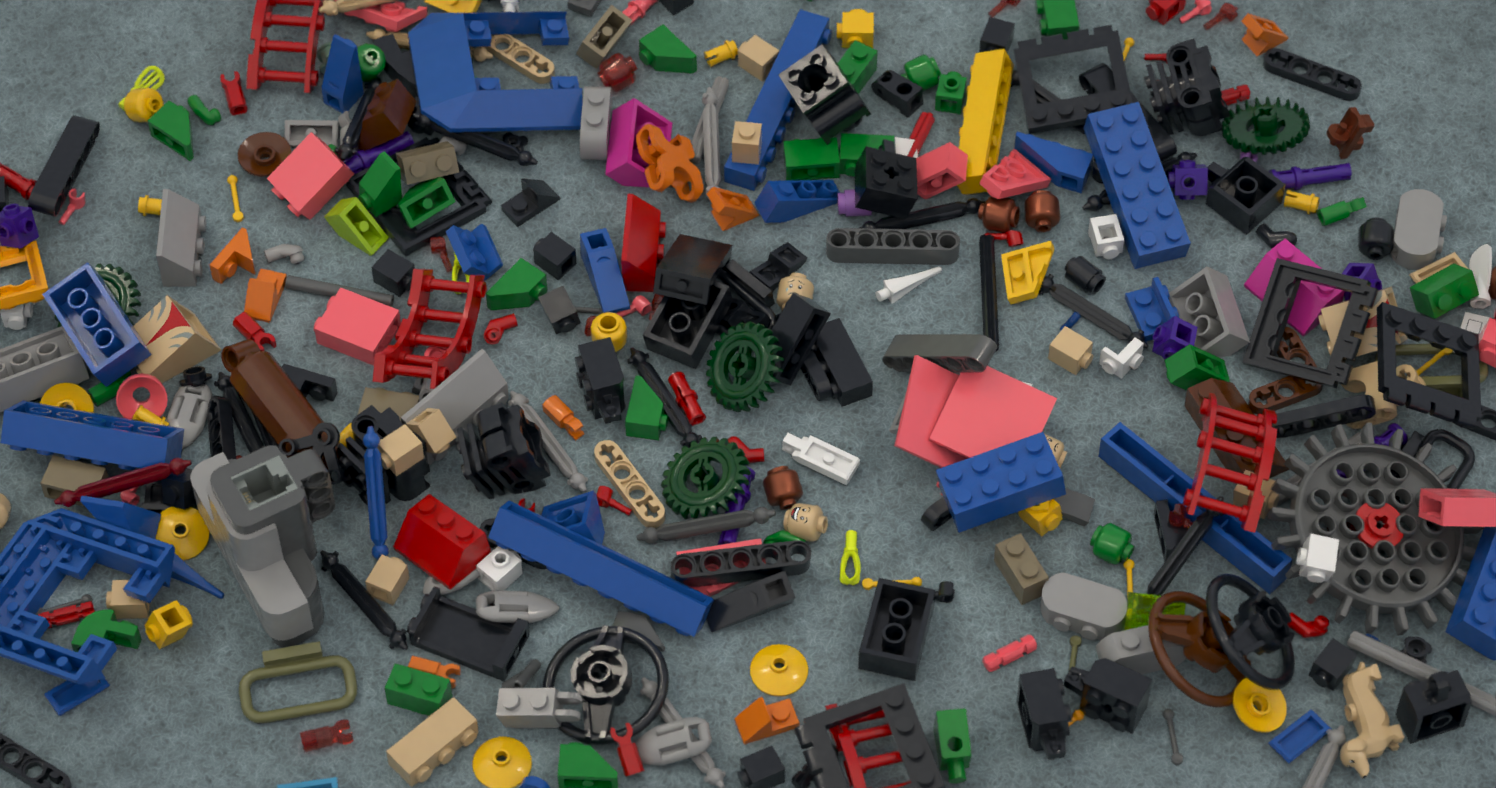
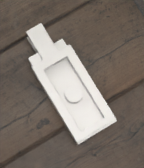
(822, 457)

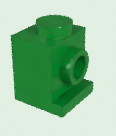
(951, 88)

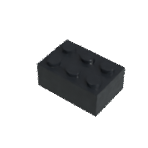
(686, 328)
(896, 629)

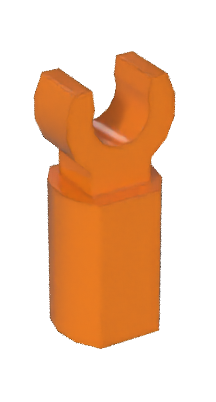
(563, 416)
(435, 668)

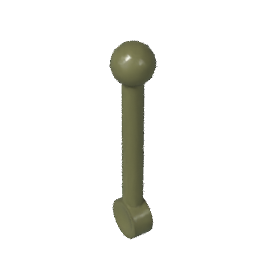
(1075, 642)

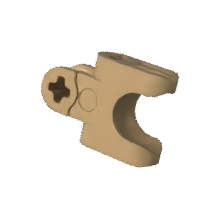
(1366, 379)

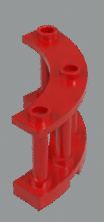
(262, 20)
(398, 359)
(1262, 455)
(847, 740)

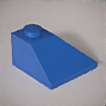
(123, 515)
(579, 515)

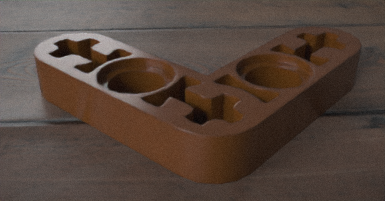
(1300, 390)

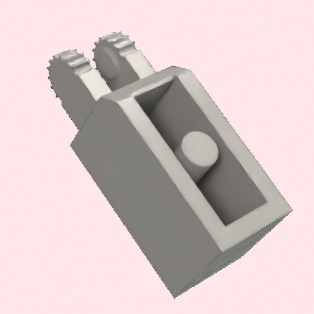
(536, 707)

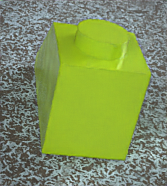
(356, 225)

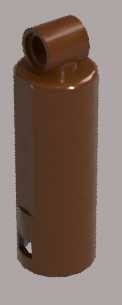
(271, 394)

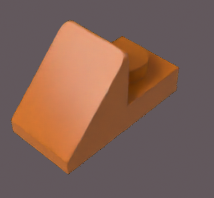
(1262, 34)
(730, 208)
(234, 254)
(264, 294)
(764, 720)

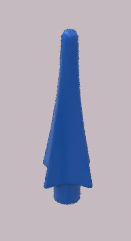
(186, 574)

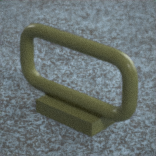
(1448, 384)
(292, 661)

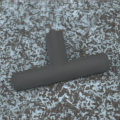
(523, 677)

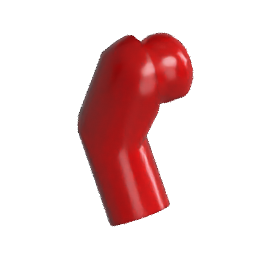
(496, 328)
(753, 455)
(1310, 628)

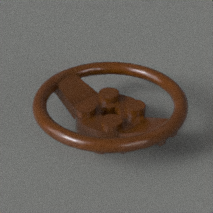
(1198, 643)

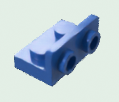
(475, 250)
(1151, 307)

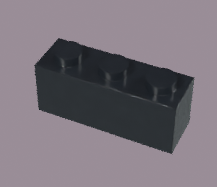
(797, 332)
(842, 364)

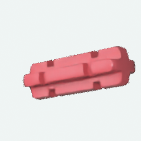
(1009, 653)

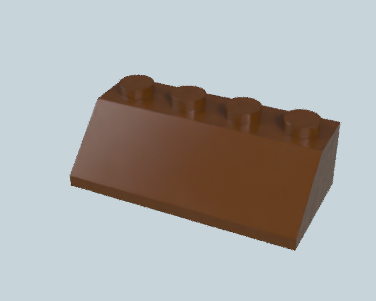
(1228, 396)

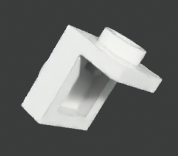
(1128, 358)

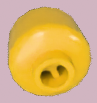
(142, 104)
(610, 326)

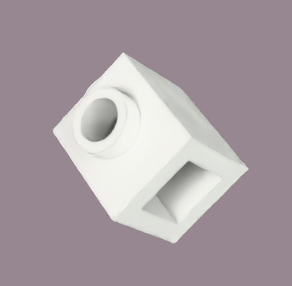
(1318, 558)
(500, 568)

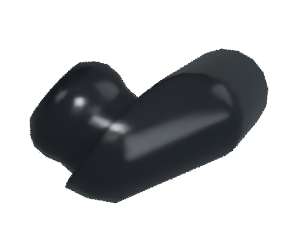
(1273, 238)

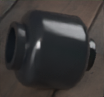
(1376, 238)

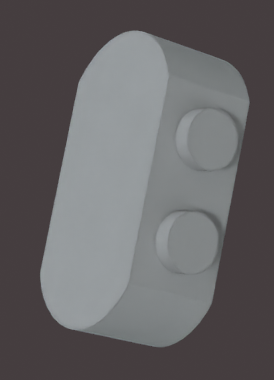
(595, 123)
(1418, 229)
(1083, 606)
(1134, 650)

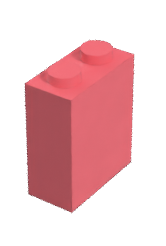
(309, 177)
(356, 325)
(1458, 507)

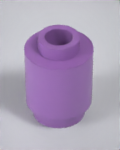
(846, 205)

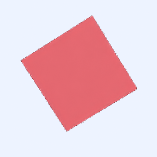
(923, 404)
(990, 412)

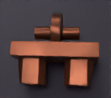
(1348, 133)

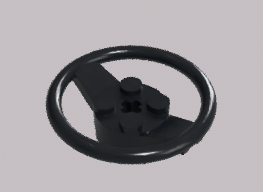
(1260, 628)
(602, 695)

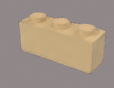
(433, 742)

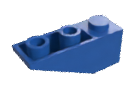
(342, 77)
(1064, 165)
(794, 198)
(603, 270)

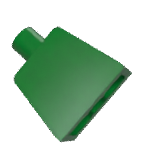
(952, 743)

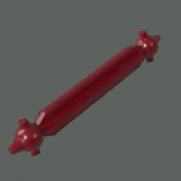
(123, 481)

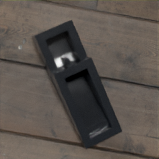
(398, 64)

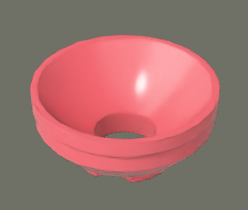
(128, 404)

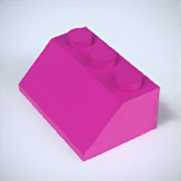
(623, 157)
(1309, 297)

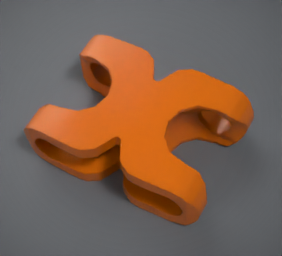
(669, 163)

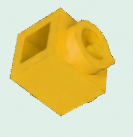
(856, 26)
(1043, 516)
(168, 624)

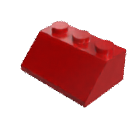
(641, 244)
(441, 542)

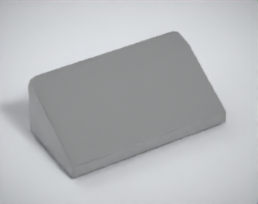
(298, 130)

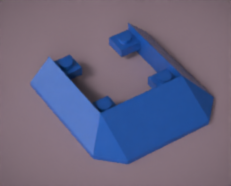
(470, 104)
(37, 563)

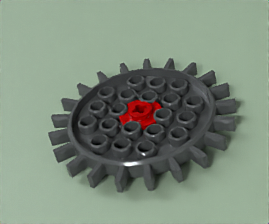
(1375, 527)

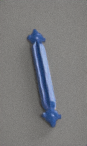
(375, 493)

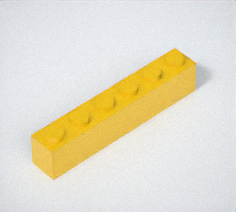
(984, 115)

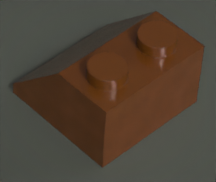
(386, 114)

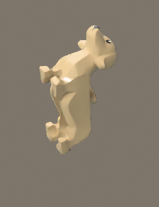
(1369, 719)

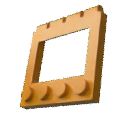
(31, 289)

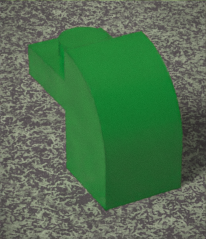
(105, 625)

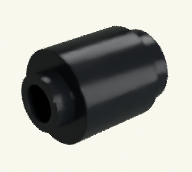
(1084, 275)

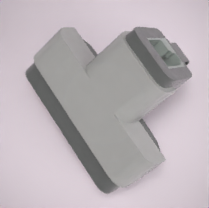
(262, 523)

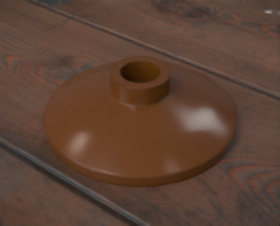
(262, 146)

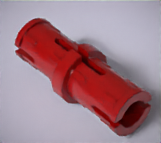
(686, 398)

